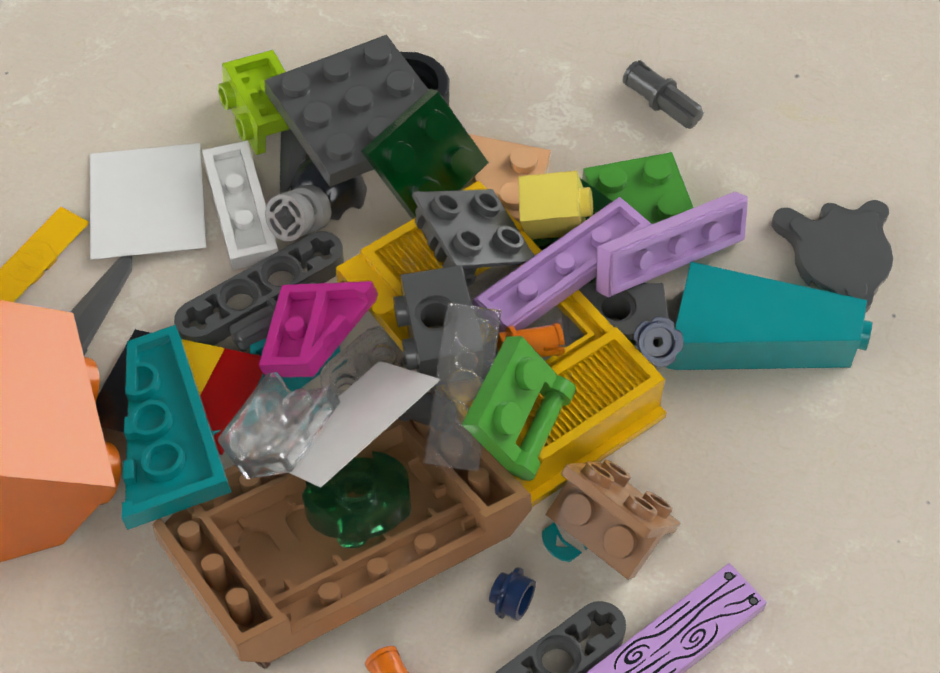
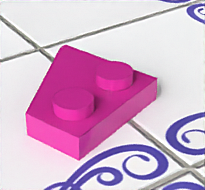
(312, 324)

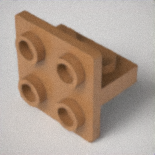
(611, 515)

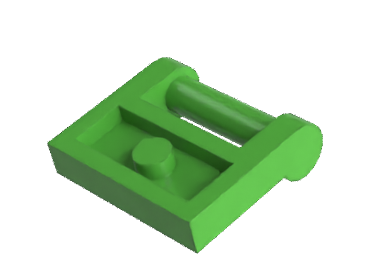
(506, 402)

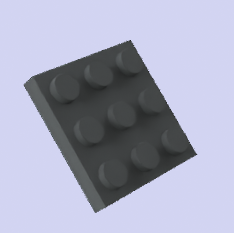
(345, 104)

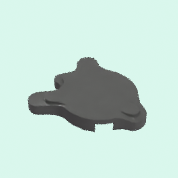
(842, 249)

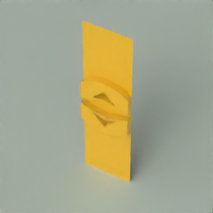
(39, 253)

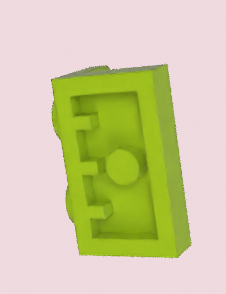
(245, 95)

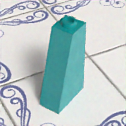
(765, 324)

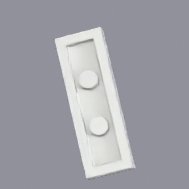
(239, 204)

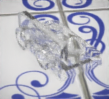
(276, 427)

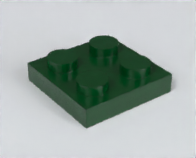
(424, 151)

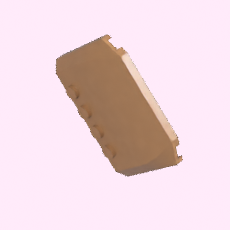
(283, 583)

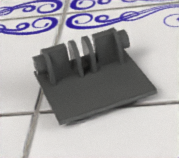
(469, 230)

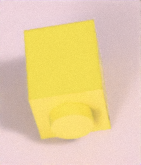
(553, 204)

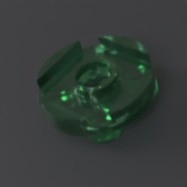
(364, 517)

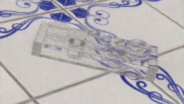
(463, 364)

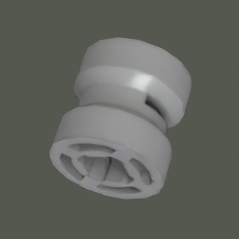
(298, 212)

